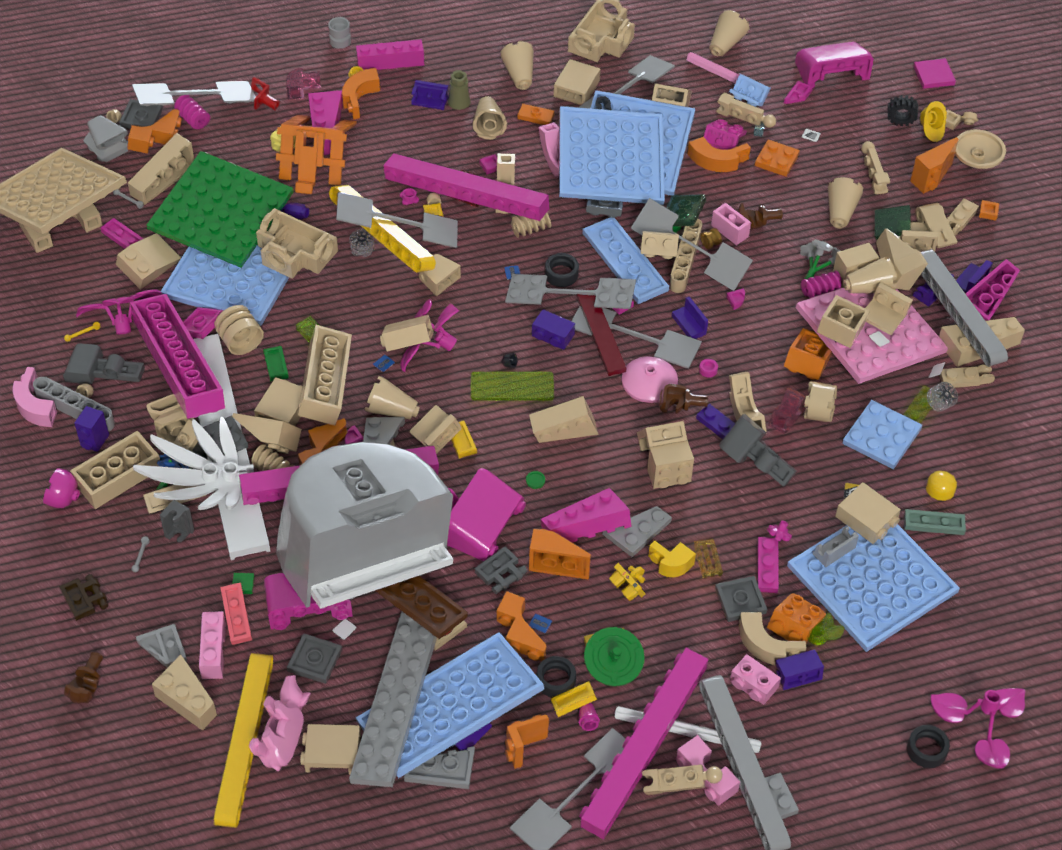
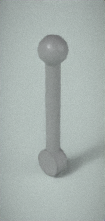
(139, 203)
(145, 541)

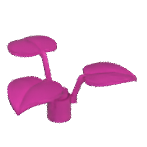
(122, 322)
(442, 337)
(1008, 701)

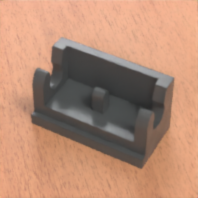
(176, 519)

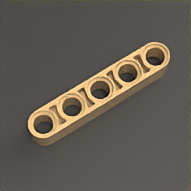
(685, 258)

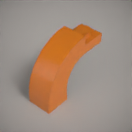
(357, 86)
(716, 159)

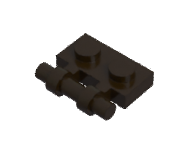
(78, 600)

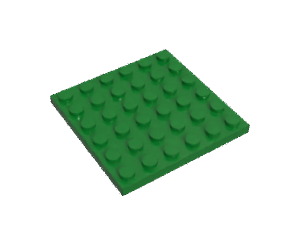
(219, 208)

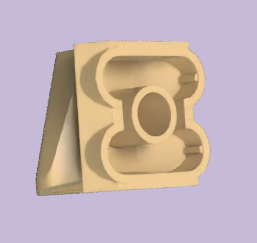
(167, 417)

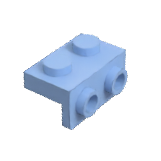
(750, 90)

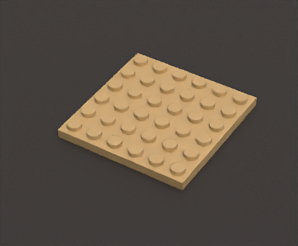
(55, 190)

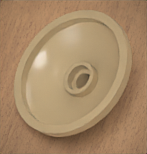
(980, 149)

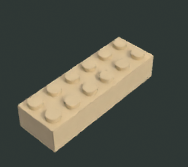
(325, 375)

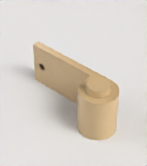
(936, 221)

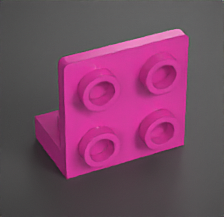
(723, 135)

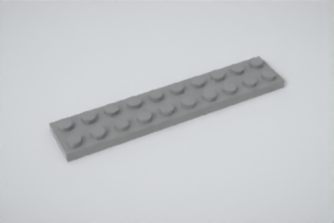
(394, 705)

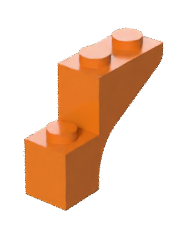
(143, 138)
(324, 438)
(521, 635)

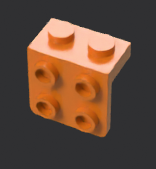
(795, 618)
(524, 733)

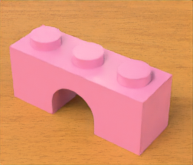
(211, 645)
(697, 753)

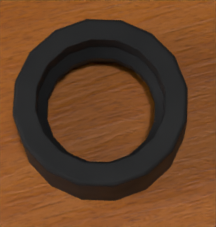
(562, 259)
(558, 663)
(933, 733)

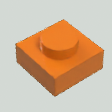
(989, 210)

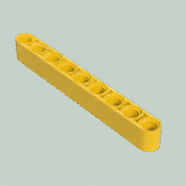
(393, 237)
(245, 729)

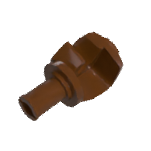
(760, 217)
(681, 397)
(85, 683)

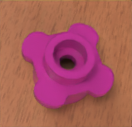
(409, 196)

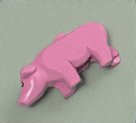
(283, 726)

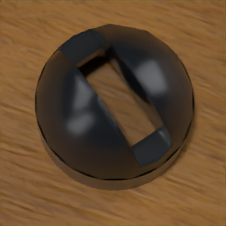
(510, 360)

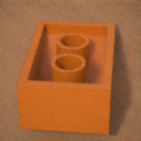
(933, 165)
(808, 355)
(557, 555)

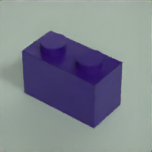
(553, 329)
(91, 429)

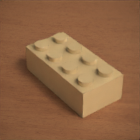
(112, 469)

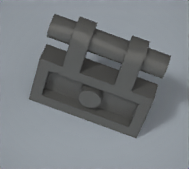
(496, 566)

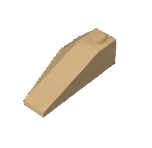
(906, 261)

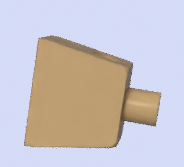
(442, 276)

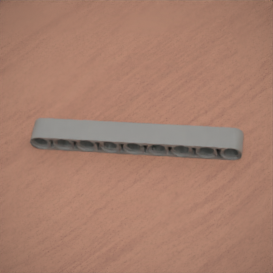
(963, 311)
(744, 764)

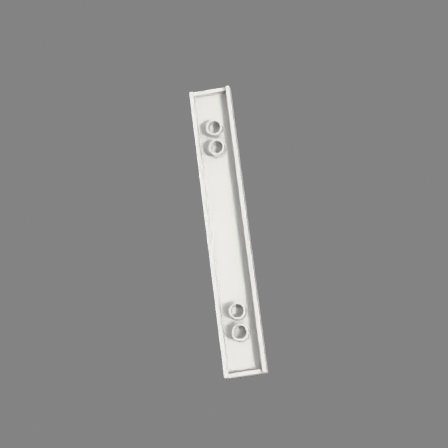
(244, 523)

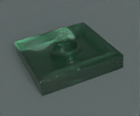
(894, 219)

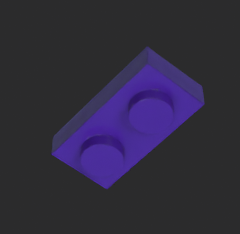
(715, 421)

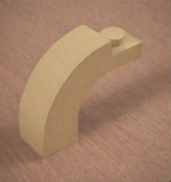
(505, 171)
(742, 399)
(763, 645)

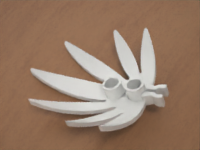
(211, 477)

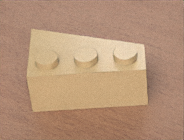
(564, 421)
(185, 694)

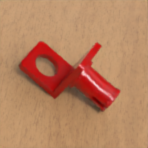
(263, 96)

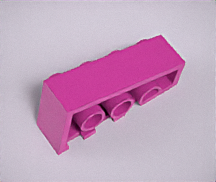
(325, 111)
(992, 289)
(589, 516)

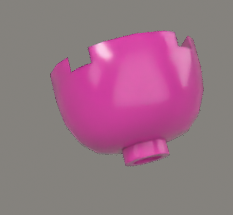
(62, 489)

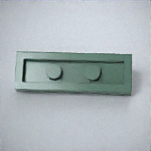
(934, 522)

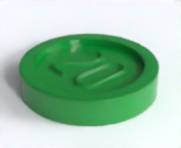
(535, 480)

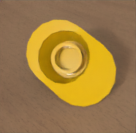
(933, 120)

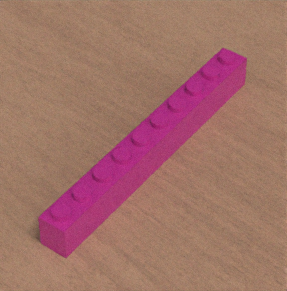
(467, 187)
(273, 484)
(643, 744)

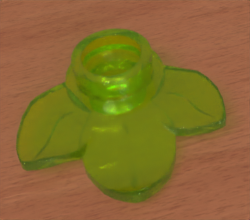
(826, 631)

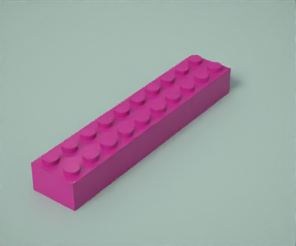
(177, 356)

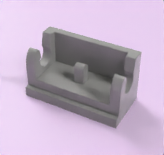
(836, 547)

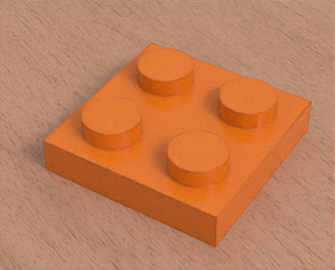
(777, 158)

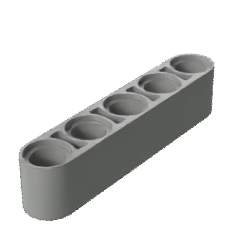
(69, 400)

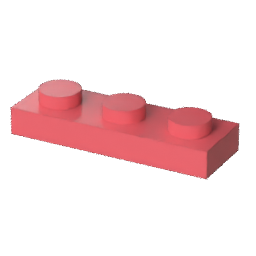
(236, 613)

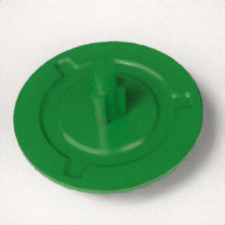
(614, 656)

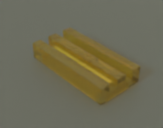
(712, 572)

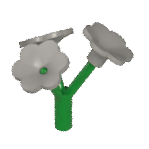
(816, 249)

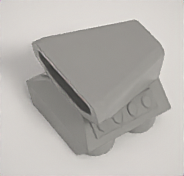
(106, 139)

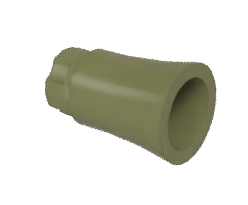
(459, 92)

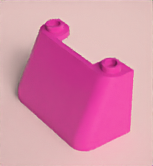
(822, 60)
(482, 515)

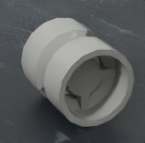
(339, 32)

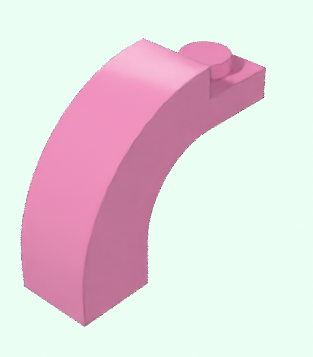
(550, 144)
(34, 410)

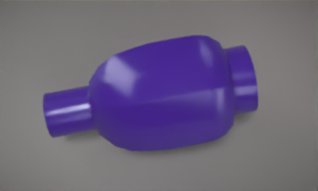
(296, 210)

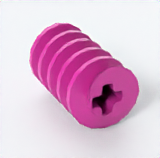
(192, 112)
(821, 284)

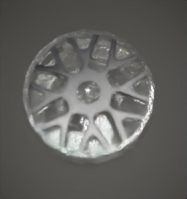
(361, 243)
(942, 396)

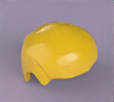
(941, 485)

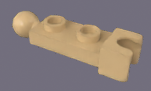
(744, 111)
(876, 172)
(680, 778)

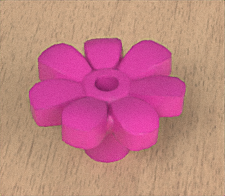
(780, 532)

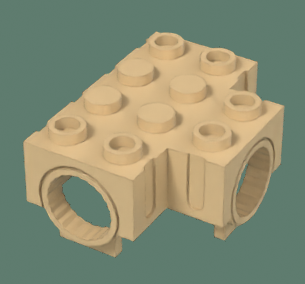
(602, 32)
(294, 245)

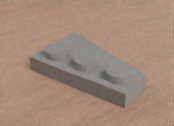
(382, 429)
(643, 530)
(445, 770)

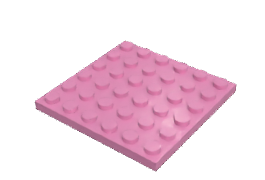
(865, 360)

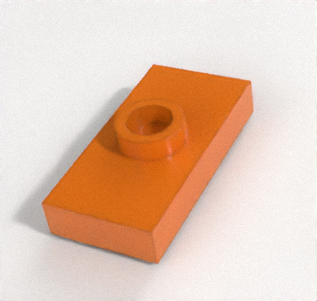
(535, 114)

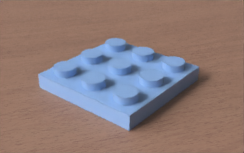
(882, 434)

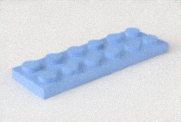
(625, 258)

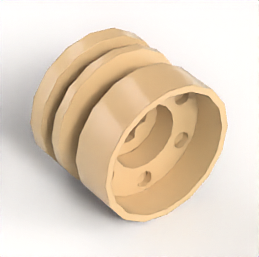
(238, 330)

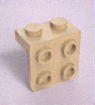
(659, 244)

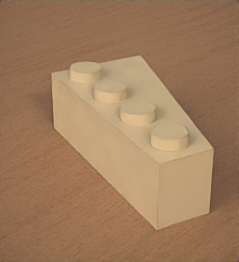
(162, 169)
(962, 352)

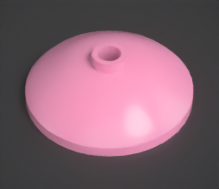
(647, 377)

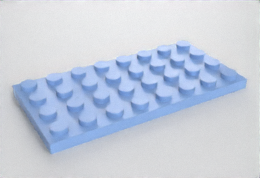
(465, 698)

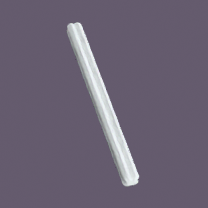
(681, 727)

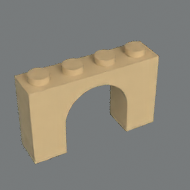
(88, 218)

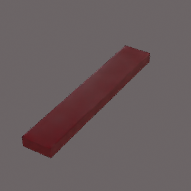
(602, 334)

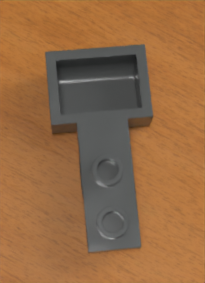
(88, 363)
(745, 441)

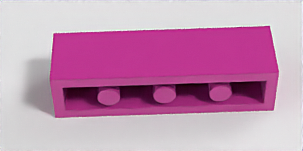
(390, 55)

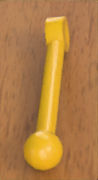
(96, 325)

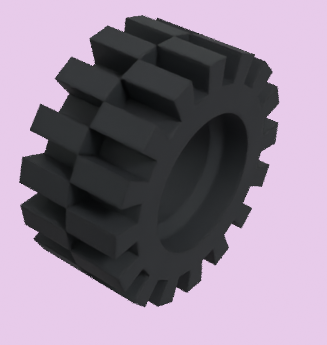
(902, 117)

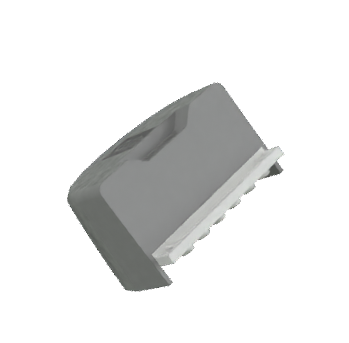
(361, 522)

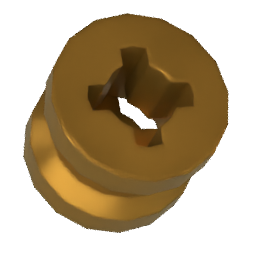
(711, 238)

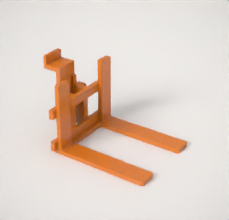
(308, 156)

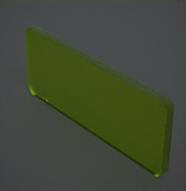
(512, 386)

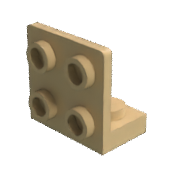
(920, 237)
(888, 309)
(436, 428)

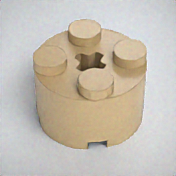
(820, 402)

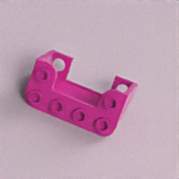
(285, 603)

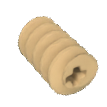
(521, 224)
(266, 459)

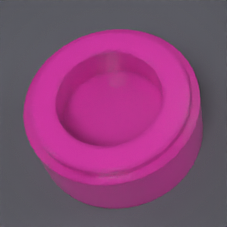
(708, 368)

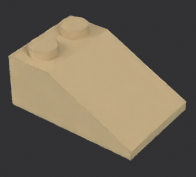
(146, 260)
(275, 433)

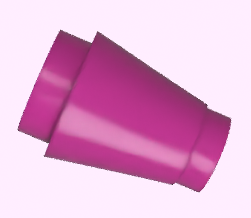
(588, 717)

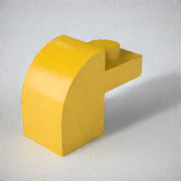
(674, 562)

